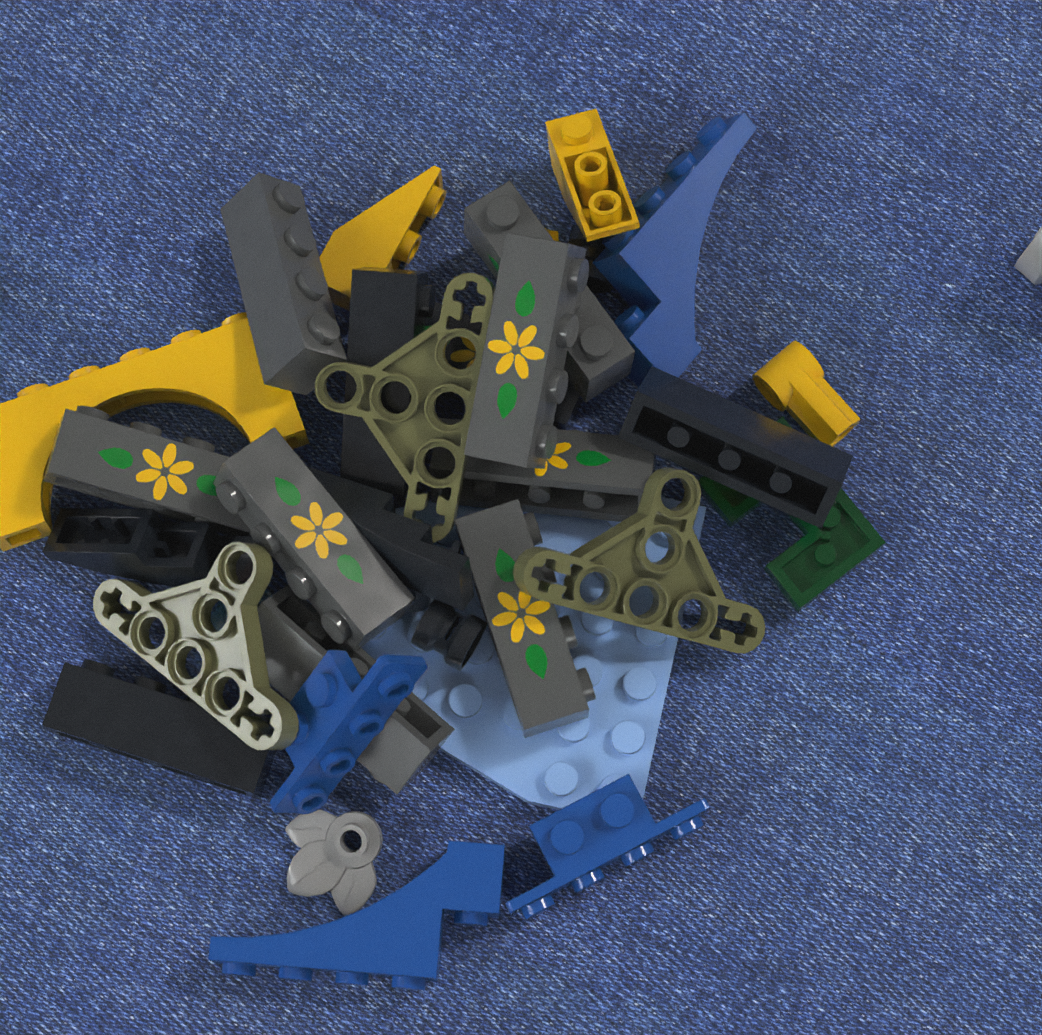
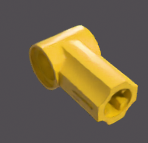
(797, 384)

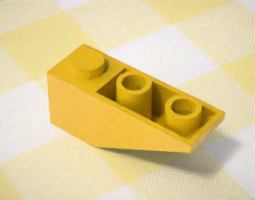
(589, 176)
(382, 233)

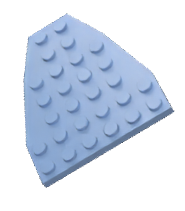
(623, 661)

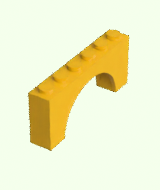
(197, 369)

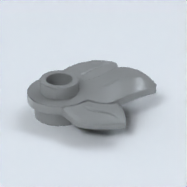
(327, 861)

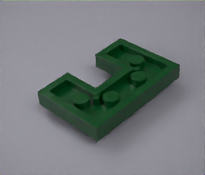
(818, 557)

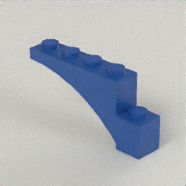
(659, 261)
(389, 938)

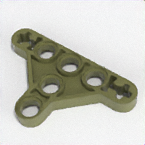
(427, 375)
(624, 567)
(225, 654)

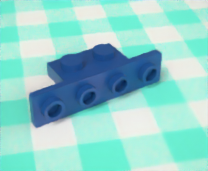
(338, 722)
(595, 833)

